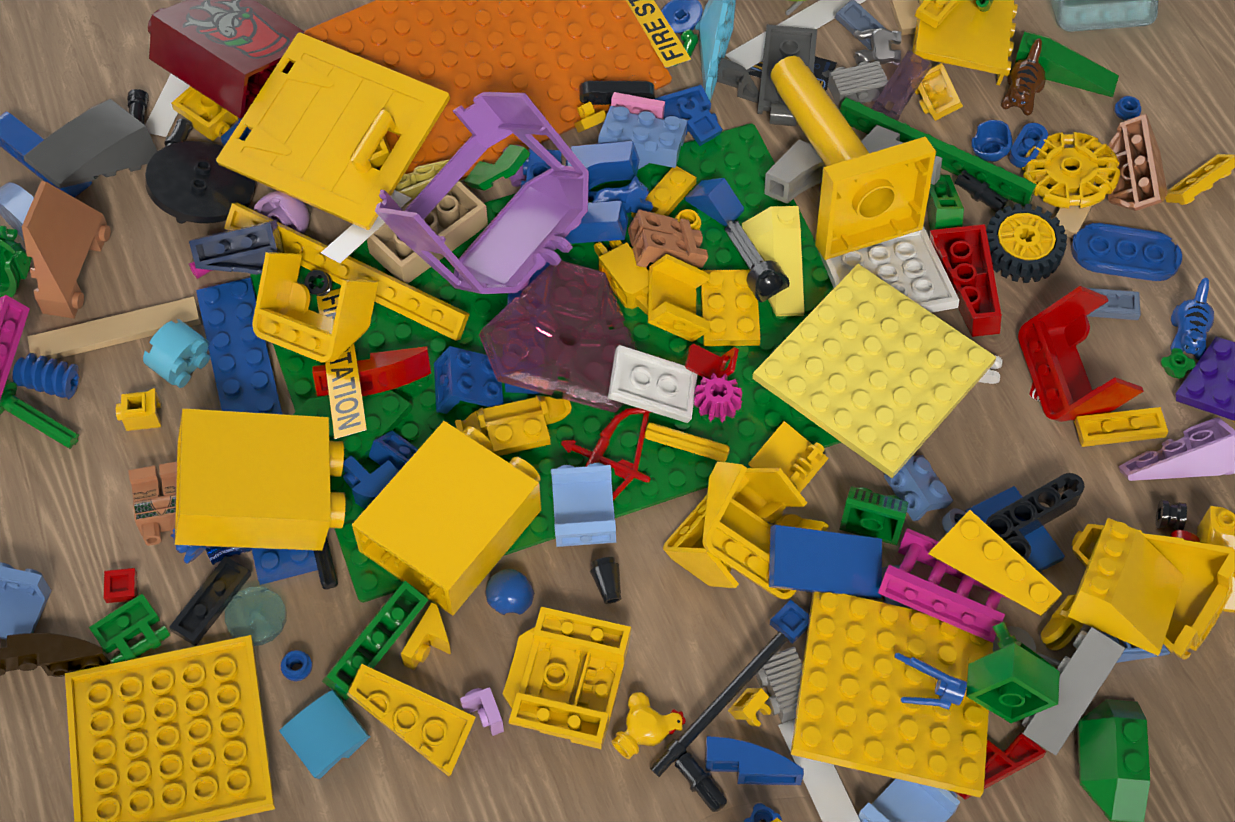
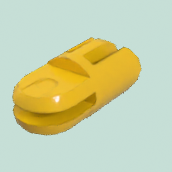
(1061, 627)

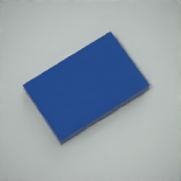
(1043, 548)

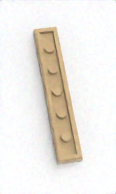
(112, 329)

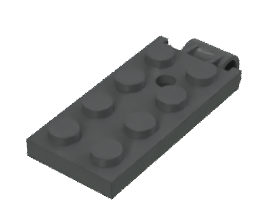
(779, 44)

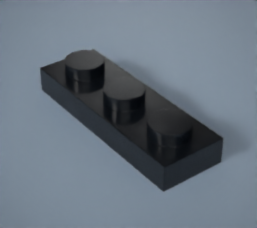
(210, 601)

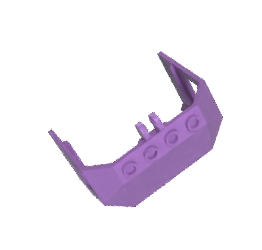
(530, 223)

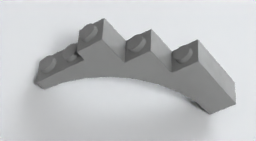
(803, 168)

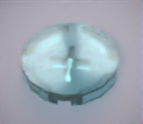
(256, 613)

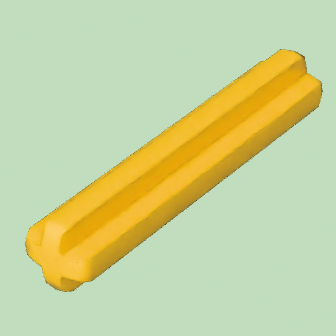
(687, 442)

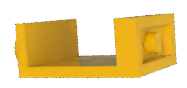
(674, 298)

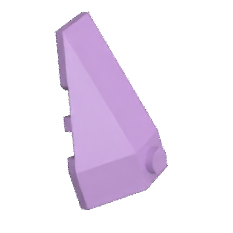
(1203, 451)

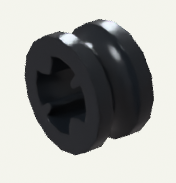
(309, 282)

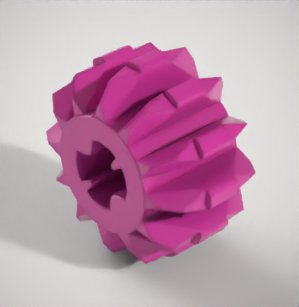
(718, 397)

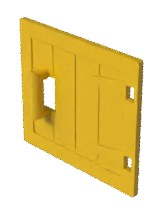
(325, 123)

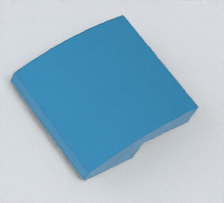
(324, 733)

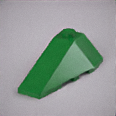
(1069, 66)

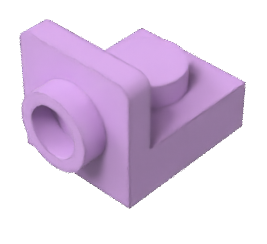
(484, 703)

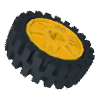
(1026, 243)

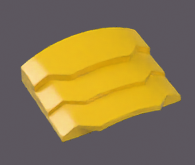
(567, 676)

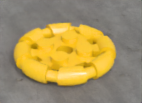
(1074, 181)

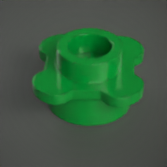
(1177, 370)

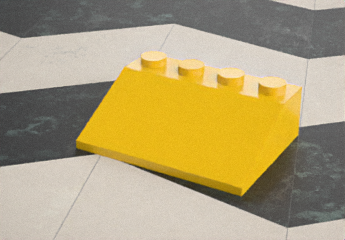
(1128, 588)

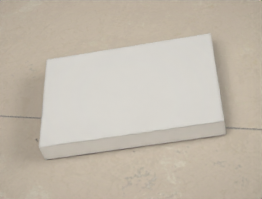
(652, 384)

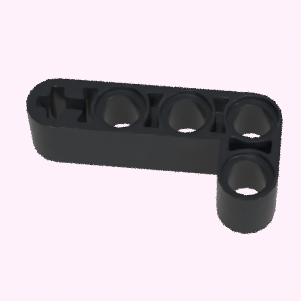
(1034, 513)

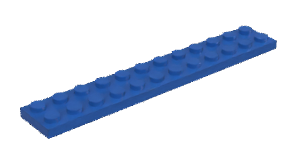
(246, 385)

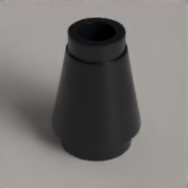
(607, 579)

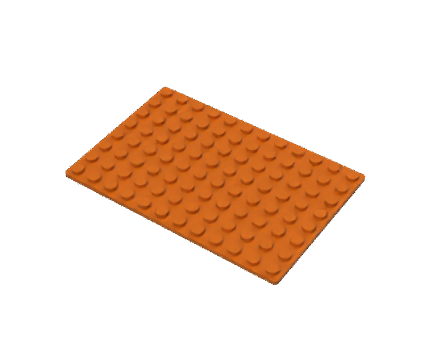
(498, 47)

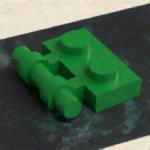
(126, 623)

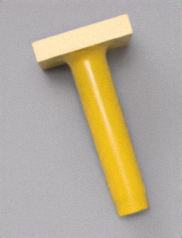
(862, 193)

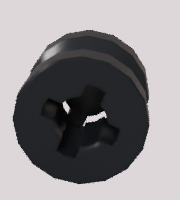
(1171, 515)

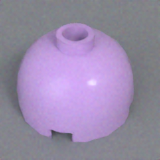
(284, 210)

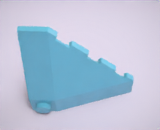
(714, 37)

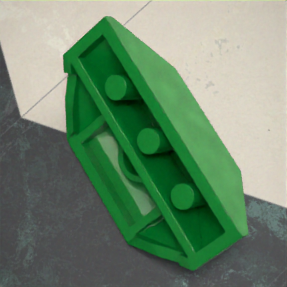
(1115, 759)

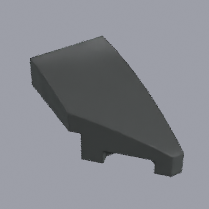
(738, 77)

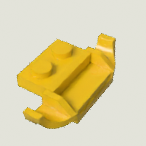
(518, 424)

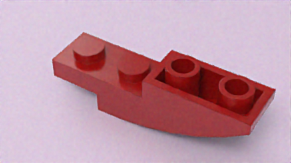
(383, 371)

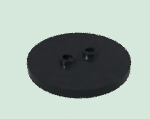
(192, 185)

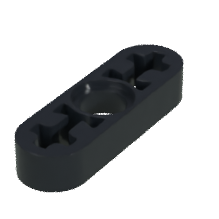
(602, 91)

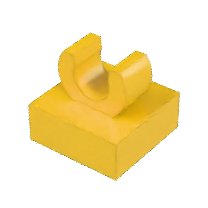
(589, 118)
(748, 704)

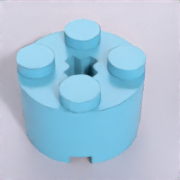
(177, 352)

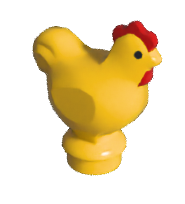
(645, 726)

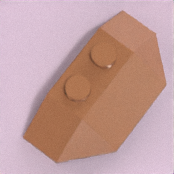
(1140, 166)

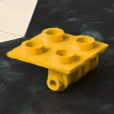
(792, 454)

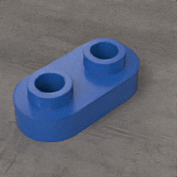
(1025, 142)

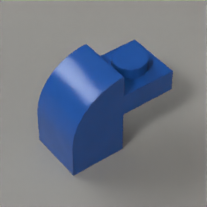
(365, 485)

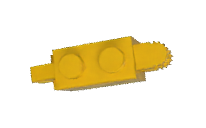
(626, 278)

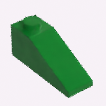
(944, 205)

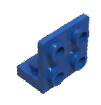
(467, 378)

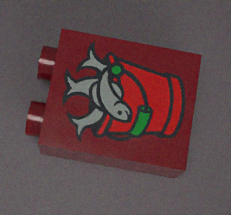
(221, 47)

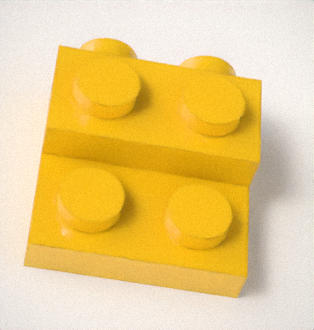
(204, 113)

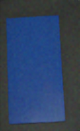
(825, 562)

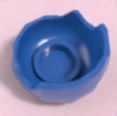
(992, 140)
(509, 592)

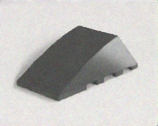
(93, 145)

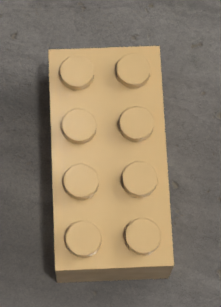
(454, 217)

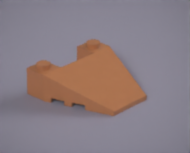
(58, 237)

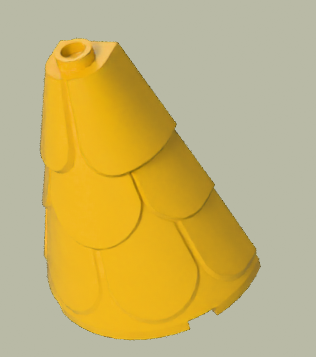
(1203, 592)

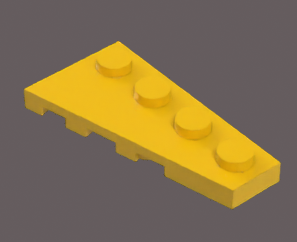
(987, 558)
(417, 718)

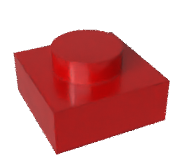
(120, 585)

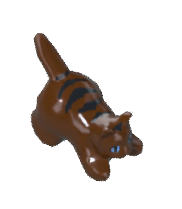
(1025, 79)

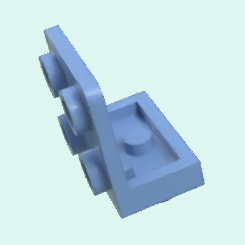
(21, 600)

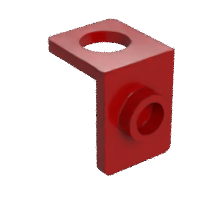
(706, 363)

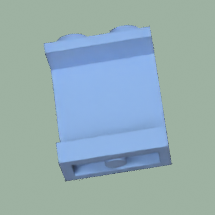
(583, 505)
(911, 803)

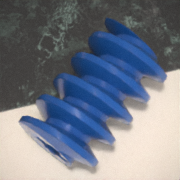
(46, 375)

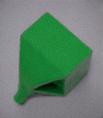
(1013, 679)

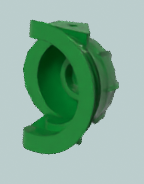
(13, 262)

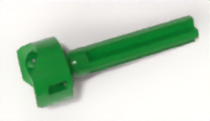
(35, 417)

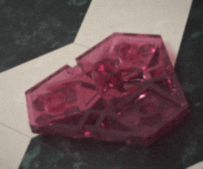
(563, 332)

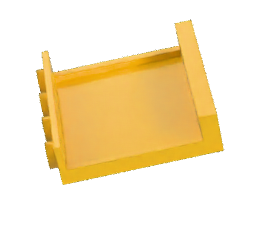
(970, 37)

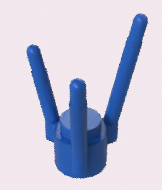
(947, 687)

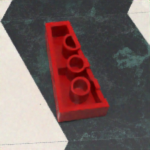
(970, 270)

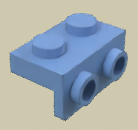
(919, 487)

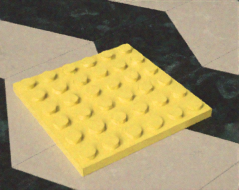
(874, 369)

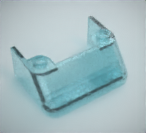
(1103, 14)

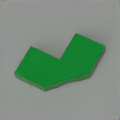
(506, 166)

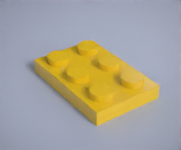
(730, 309)

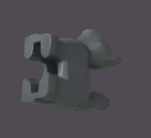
(881, 46)

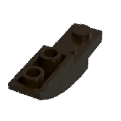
(52, 652)

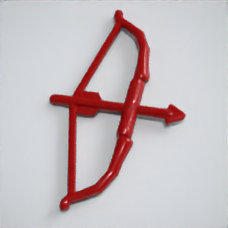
(622, 468)

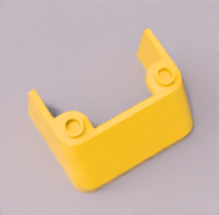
(284, 316)
(760, 491)

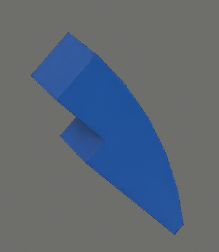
(751, 762)

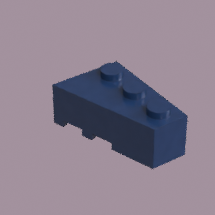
(237, 249)

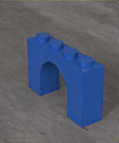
(605, 163)

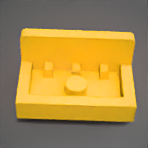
(938, 93)

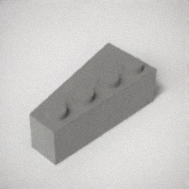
(1077, 687)

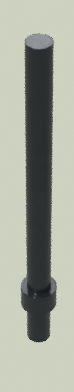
(677, 748)

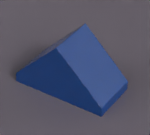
(716, 200)

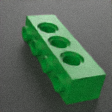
(376, 637)

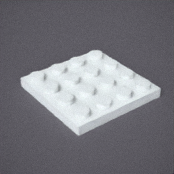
(905, 264)

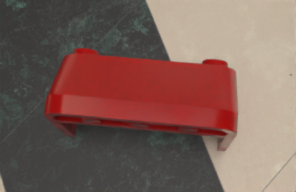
(1055, 363)

